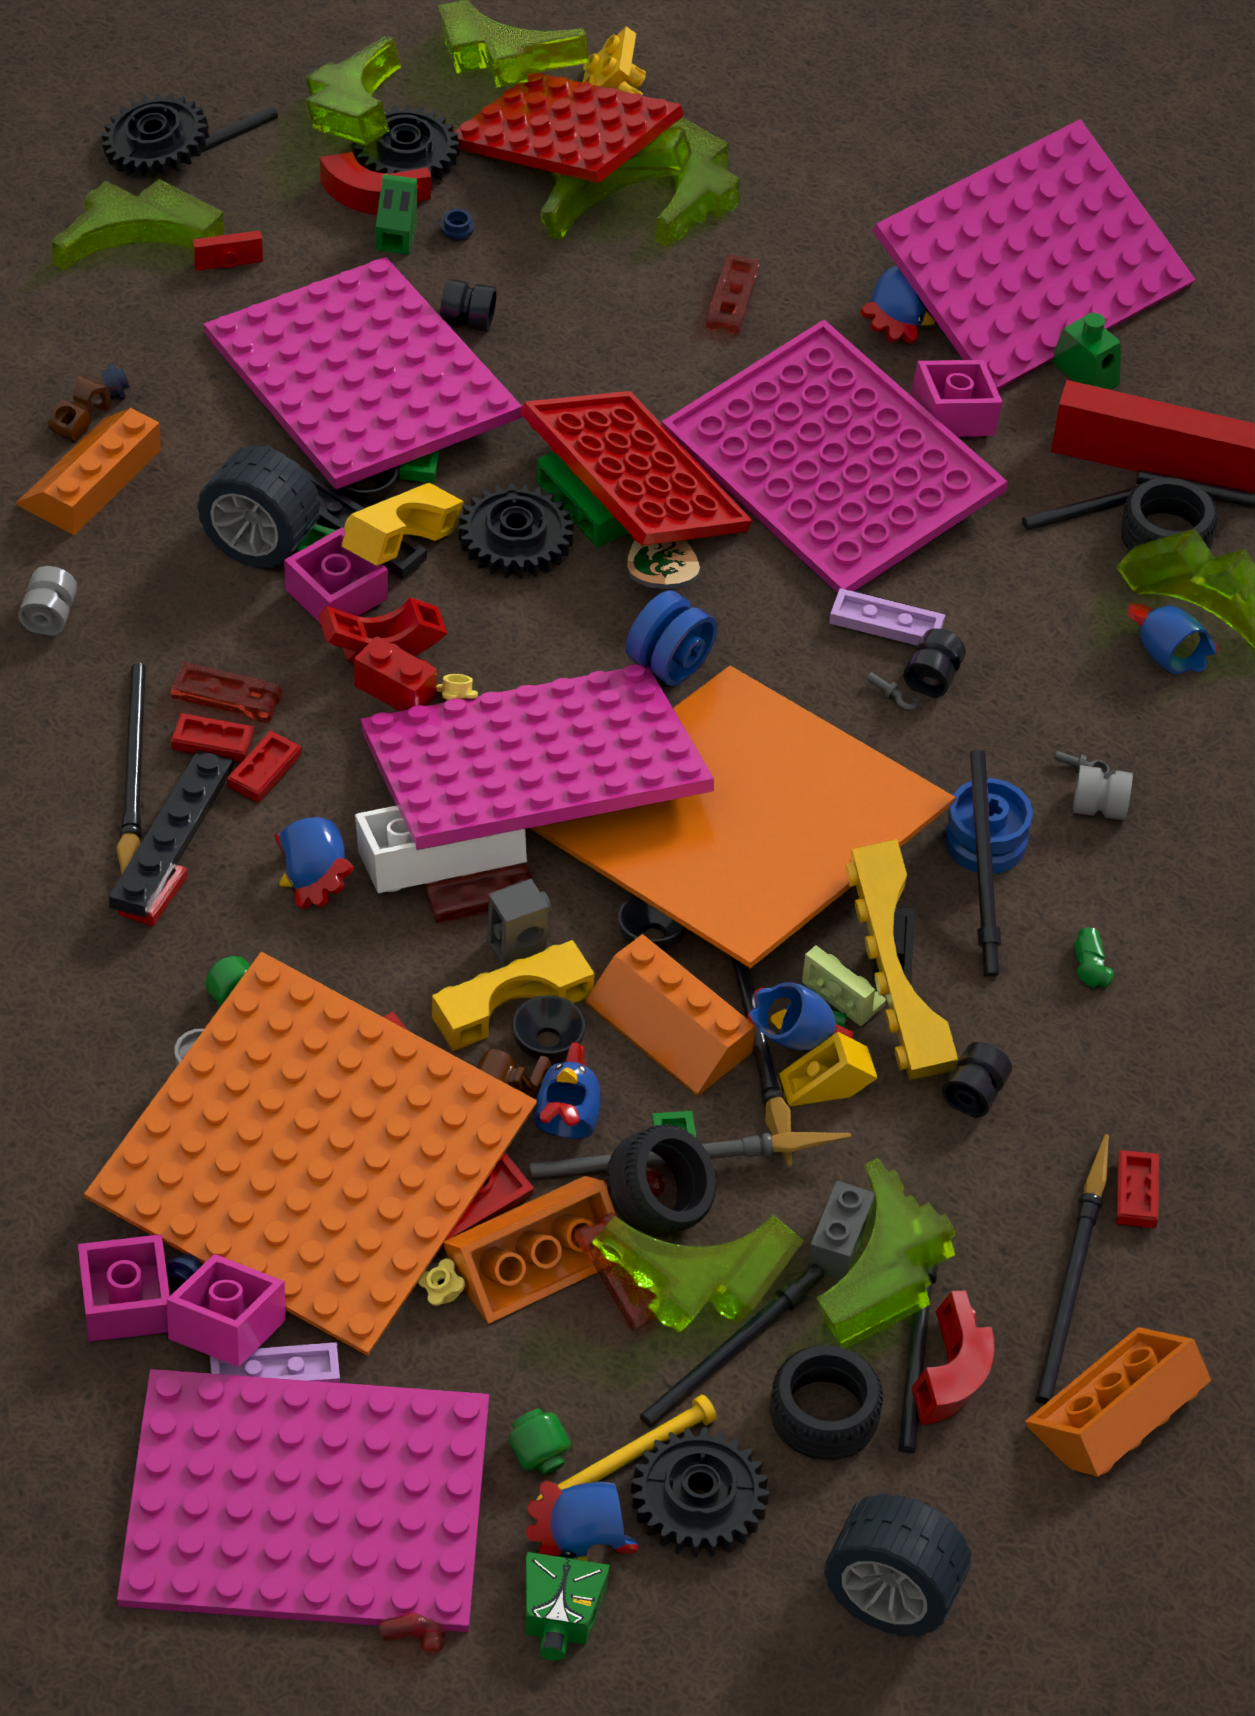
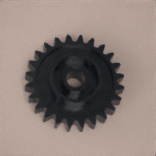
(155, 136)
(412, 143)
(515, 530)
(725, 1513)

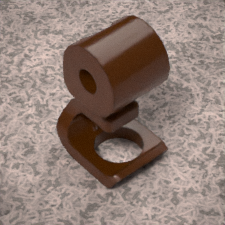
(73, 417)
(503, 1067)

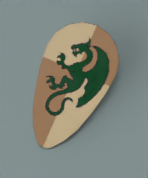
(663, 564)

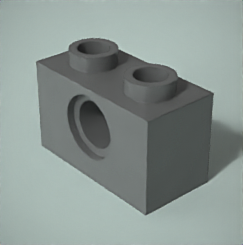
(518, 921)
(841, 1229)

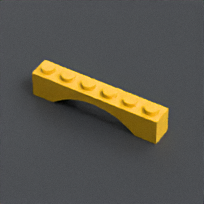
(922, 1034)

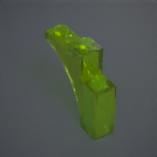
(506, 50)
(343, 93)
(702, 186)
(573, 196)
(121, 218)
(1188, 570)
(891, 1272)
(686, 1277)

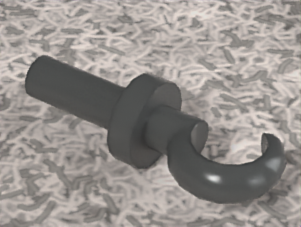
(891, 690)
(1075, 761)

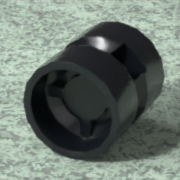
(468, 304)
(934, 662)
(977, 1079)

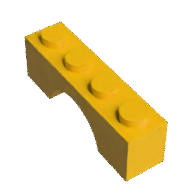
(379, 529)
(465, 1009)

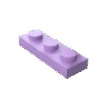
(883, 617)
(296, 1362)

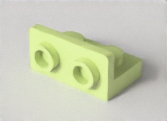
(841, 986)

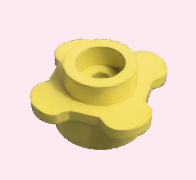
(457, 687)
(446, 1291)

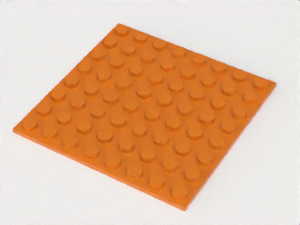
(772, 834)
(313, 1150)

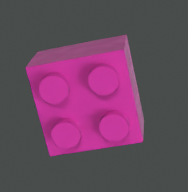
(959, 395)
(334, 578)
(124, 1287)
(226, 1310)

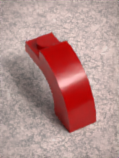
(361, 188)
(411, 627)
(970, 1356)

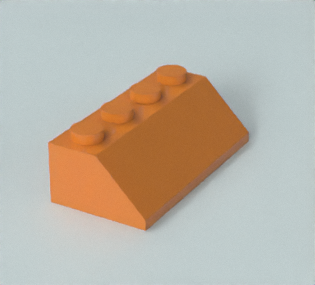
(94, 470)
(671, 1015)
(529, 1249)
(1120, 1400)

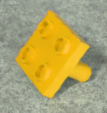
(613, 64)

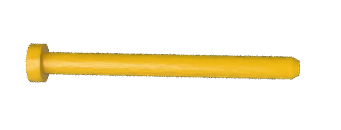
(701, 1410)

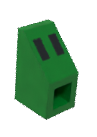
(396, 214)

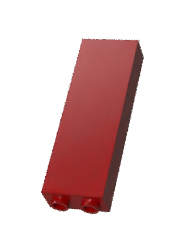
(1154, 437)

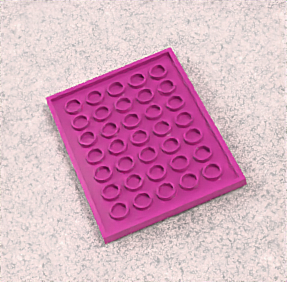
(1032, 251)
(362, 372)
(834, 457)
(534, 756)
(305, 1500)

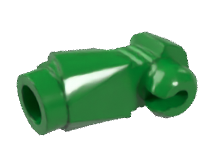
(1091, 958)

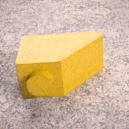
(829, 1072)

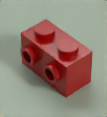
(394, 675)

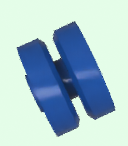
(671, 637)
(1009, 826)

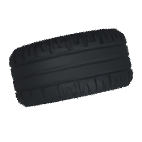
(1169, 497)
(691, 1171)
(821, 1437)

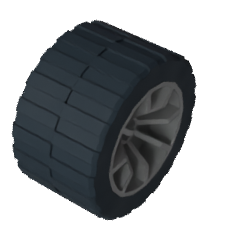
(258, 507)
(898, 1565)

